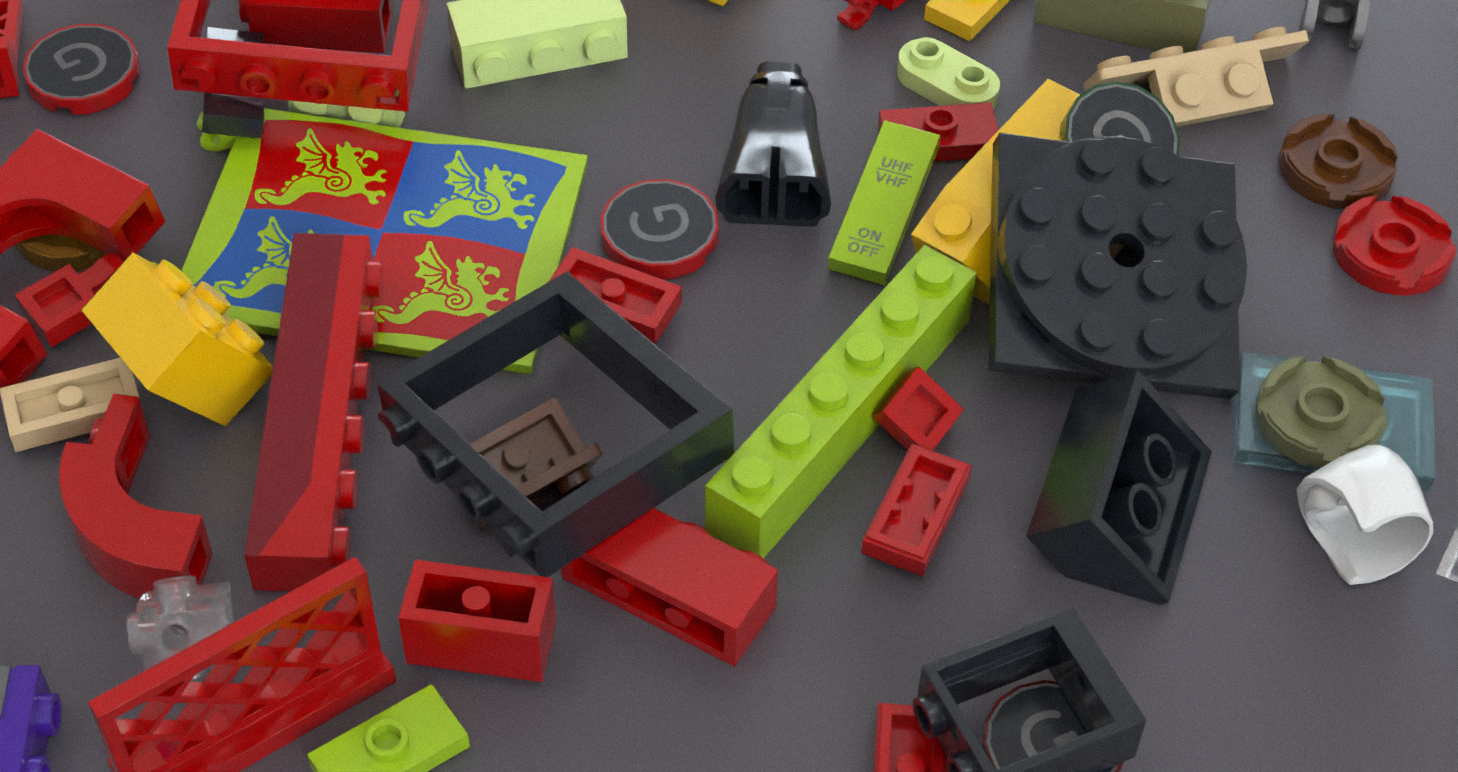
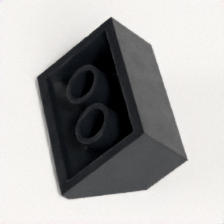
(1121, 490)

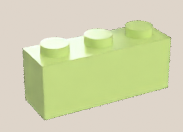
(533, 37)

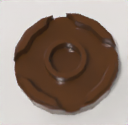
(1337, 160)

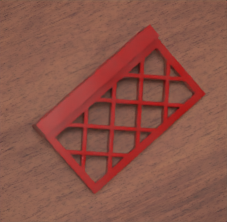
(278, 700)

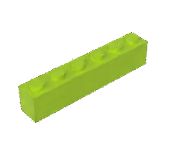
(833, 405)

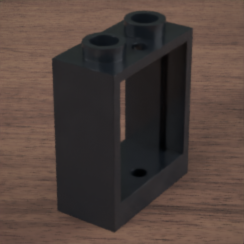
(1078, 668)

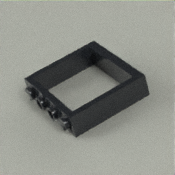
(548, 540)

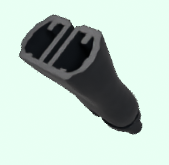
(775, 154)

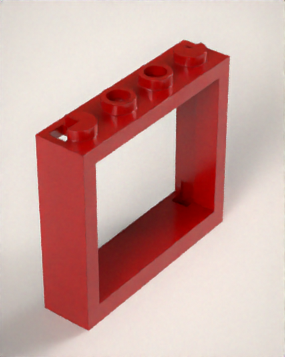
(293, 71)

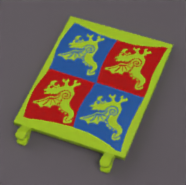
(448, 216)

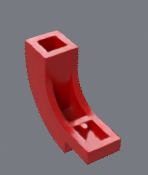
(116, 534)

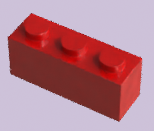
(682, 583)

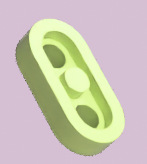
(945, 74)

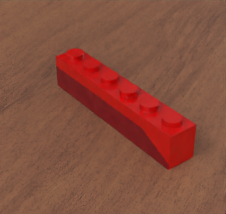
(313, 412)

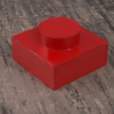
(918, 411)

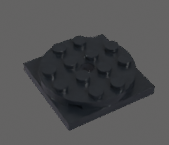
(1076, 312)

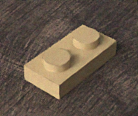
(63, 403)

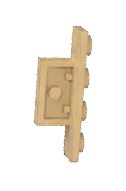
(1209, 82)

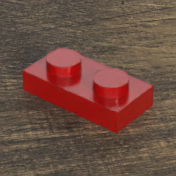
(634, 295)

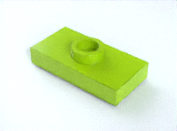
(403, 738)

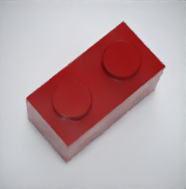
(478, 620)

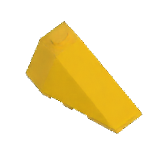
(961, 214)

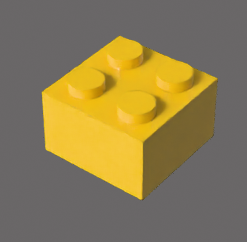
(180, 338)

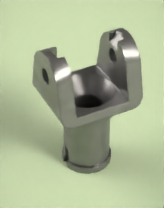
(1339, 13)

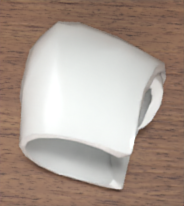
(1366, 513)

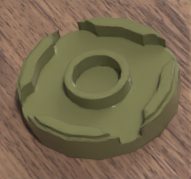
(1319, 410)

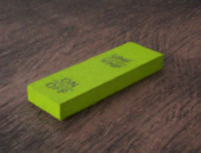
(884, 202)

